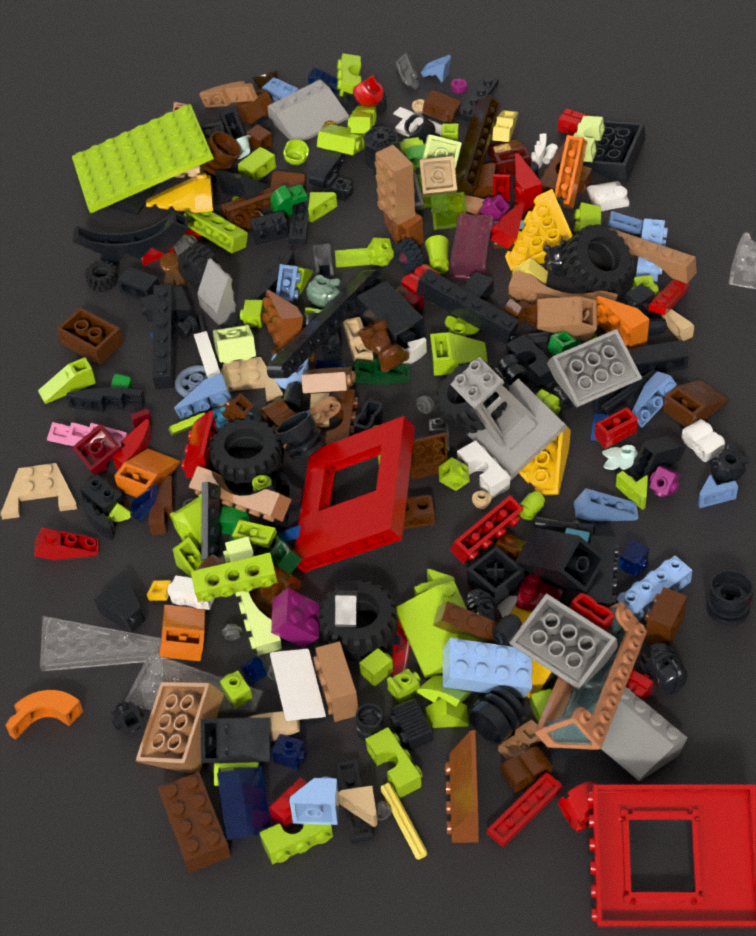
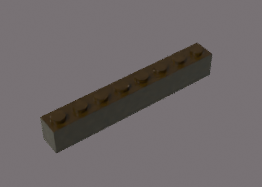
(476, 144)

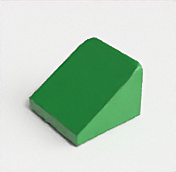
(121, 381)

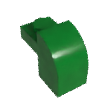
(285, 197)
(562, 342)
(229, 519)

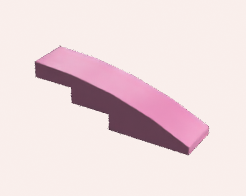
(73, 434)

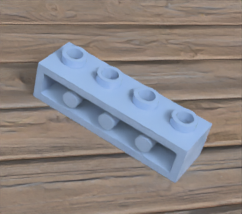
(654, 232)
(640, 597)

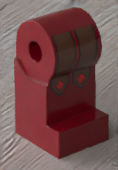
(411, 298)

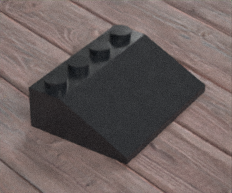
(618, 149)

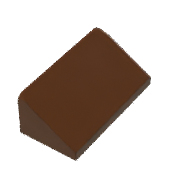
(288, 179)

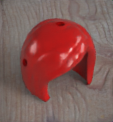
(369, 92)

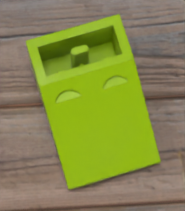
(452, 349)

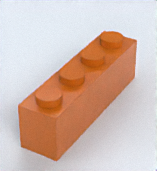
(570, 170)

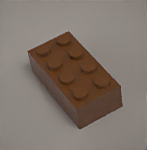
(194, 822)

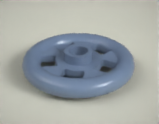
(194, 380)

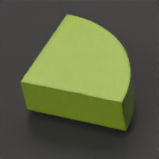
(118, 513)

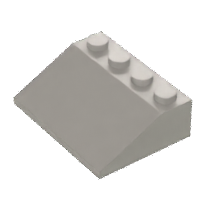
(306, 111)
(594, 368)
(564, 642)
(641, 737)

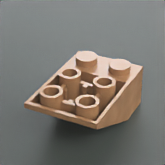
(571, 314)

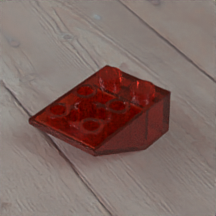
(504, 156)

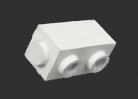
(182, 593)

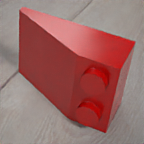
(526, 185)

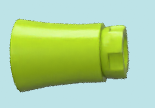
(438, 253)

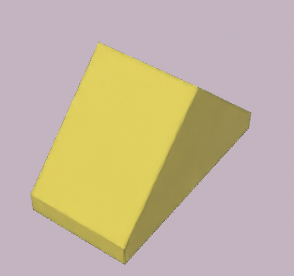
(532, 267)

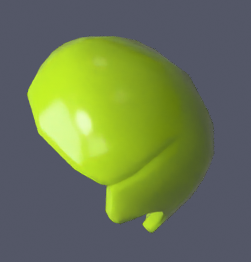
(296, 152)

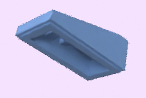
(624, 223)

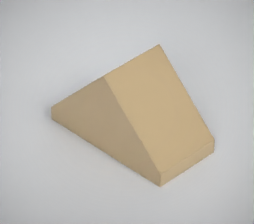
(360, 802)

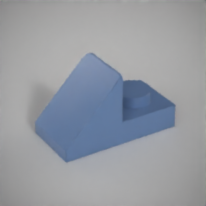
(439, 67)
(715, 494)

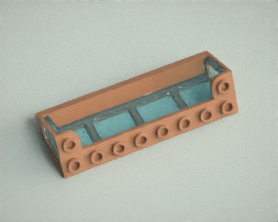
(584, 716)

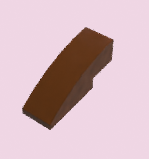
(162, 508)

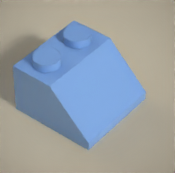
(316, 802)

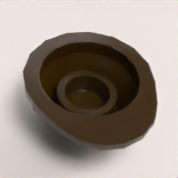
(262, 79)

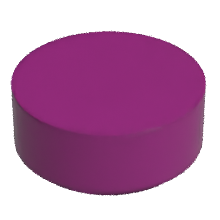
(459, 85)

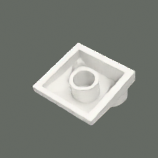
(608, 195)

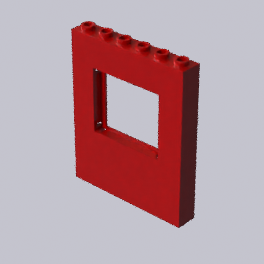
(365, 521)
(722, 853)

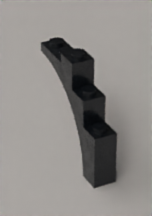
(137, 243)

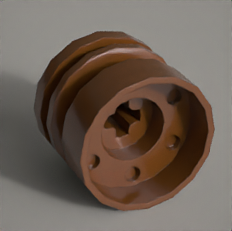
(224, 151)

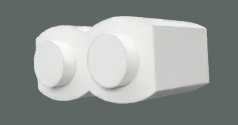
(703, 440)

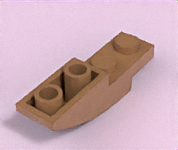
(227, 94)

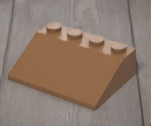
(174, 725)

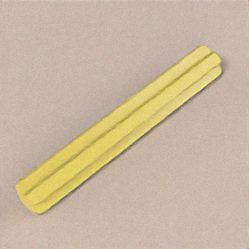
(404, 821)

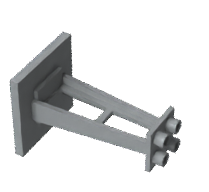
(522, 429)

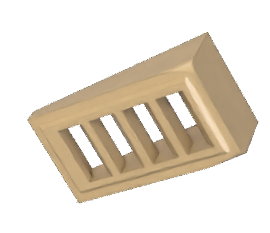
(679, 325)

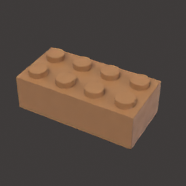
(395, 184)

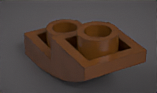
(244, 221)

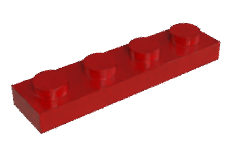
(669, 297)
(524, 809)

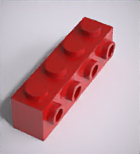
(486, 529)

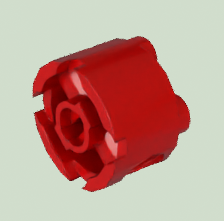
(576, 806)

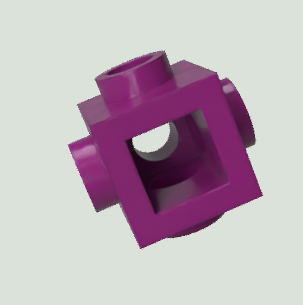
(494, 207)
(664, 481)

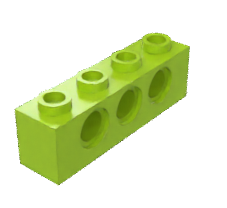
(217, 230)
(225, 572)

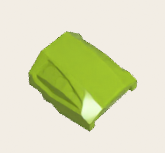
(188, 521)

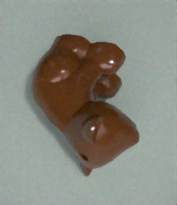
(376, 339)

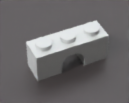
(494, 478)

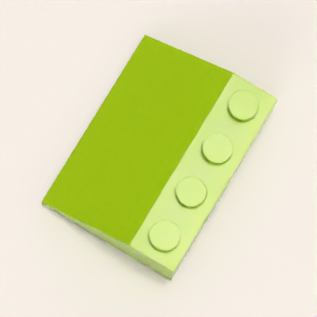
(417, 622)

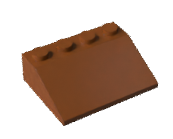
(463, 791)

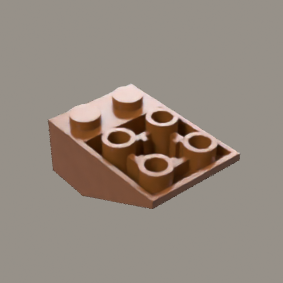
(409, 229)
(281, 318)

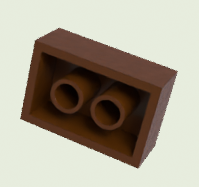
(89, 336)

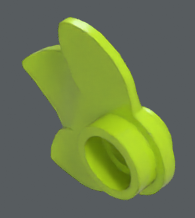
(460, 327)

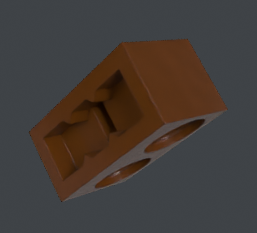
(419, 512)

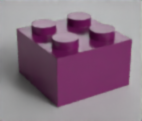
(295, 618)

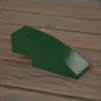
(370, 373)
(283, 554)

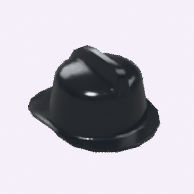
(290, 491)

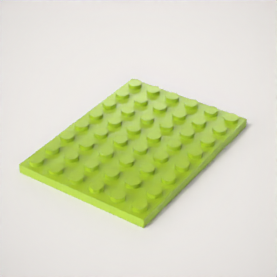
(141, 158)

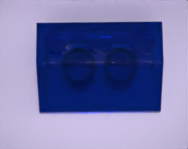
(243, 802)

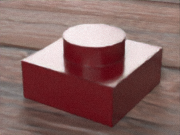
(138, 417)

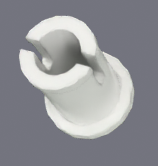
(550, 153)

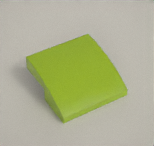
(434, 691)

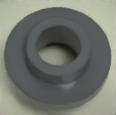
(425, 404)
(232, 632)

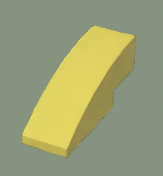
(505, 126)

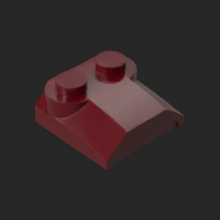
(97, 449)
(533, 591)

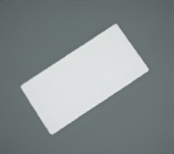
(297, 684)

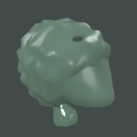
(322, 290)

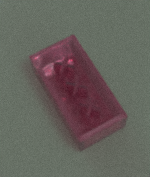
(471, 245)

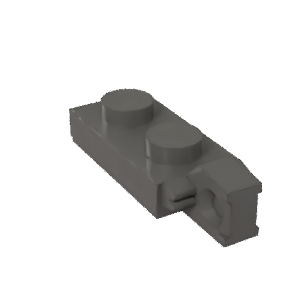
(407, 71)

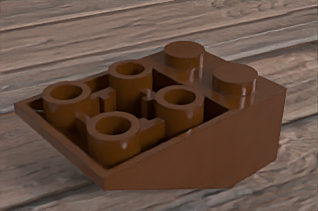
(693, 402)
(428, 455)

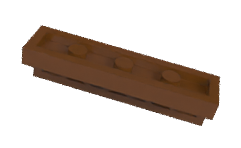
(259, 201)

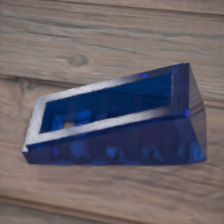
(317, 74)
(143, 503)

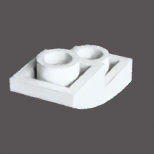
(539, 150)
(416, 350)

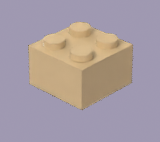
(438, 176)

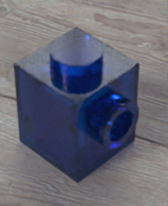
(634, 558)
(289, 752)

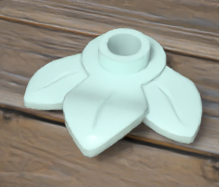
(620, 457)

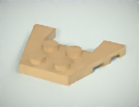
(250, 375)
(37, 483)

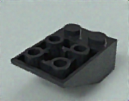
(235, 740)

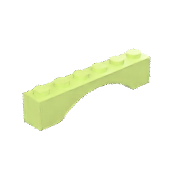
(256, 621)

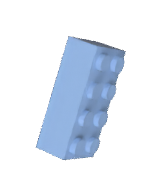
(485, 666)

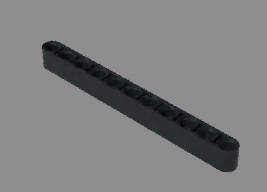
(322, 326)

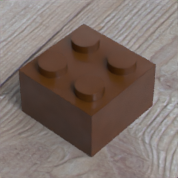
(665, 617)

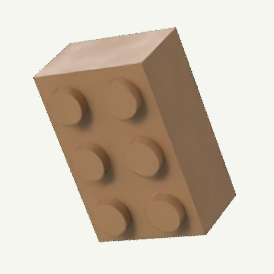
(336, 681)

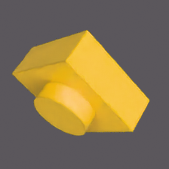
(158, 591)

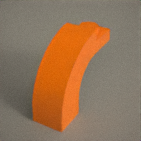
(40, 705)

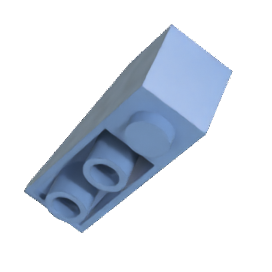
(206, 395)
(652, 397)

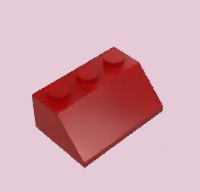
(197, 450)

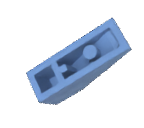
(603, 507)

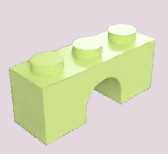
(590, 129)

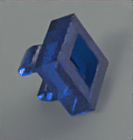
(253, 670)

